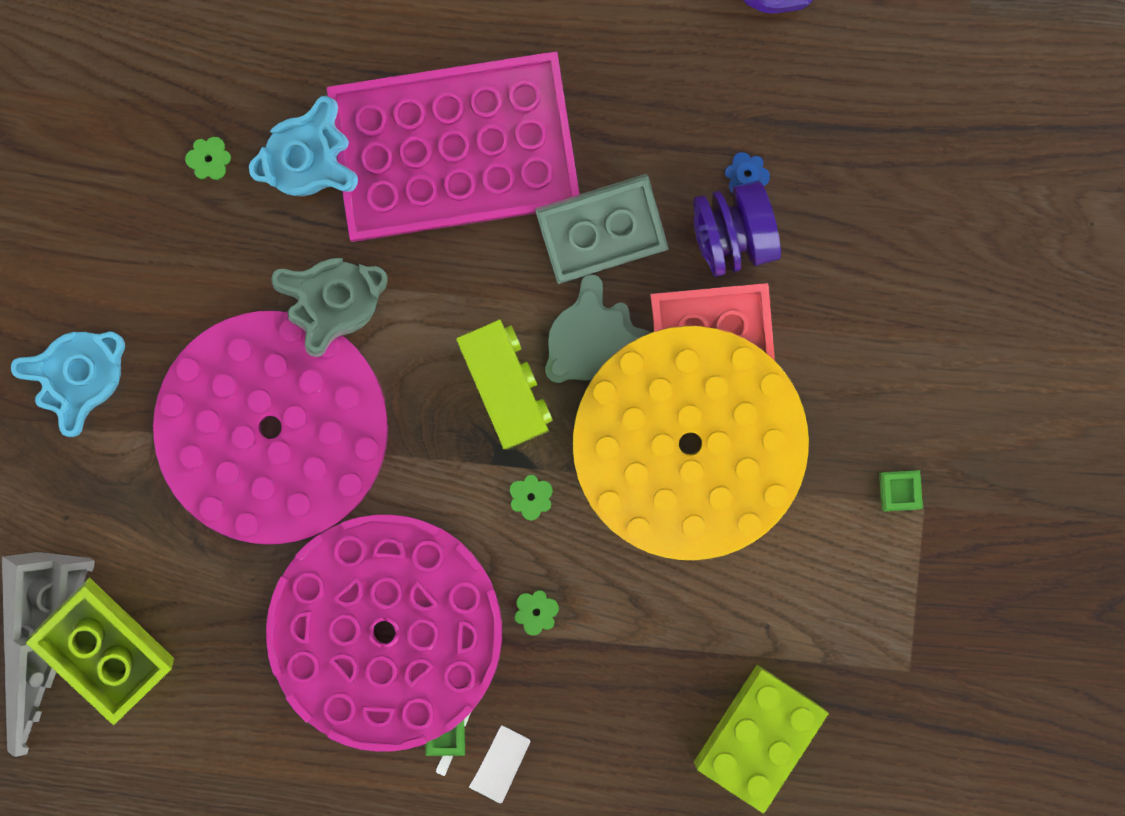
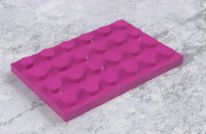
(455, 146)

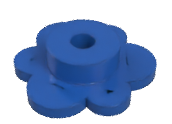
(743, 162)

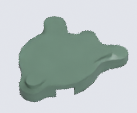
(331, 299)
(588, 334)

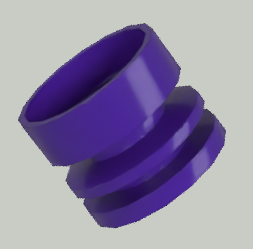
(737, 228)

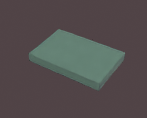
(602, 228)

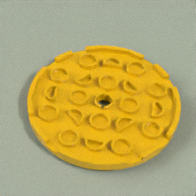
(704, 386)

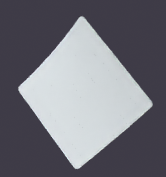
(498, 766)

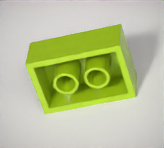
(504, 384)
(101, 651)
(760, 739)

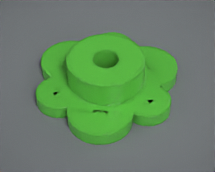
(197, 158)
(531, 509)
(535, 623)

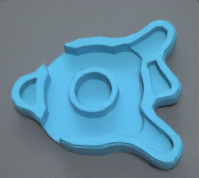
(304, 154)
(75, 375)

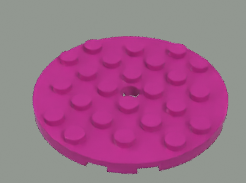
(214, 441)
(373, 690)

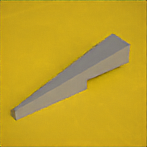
(31, 592)

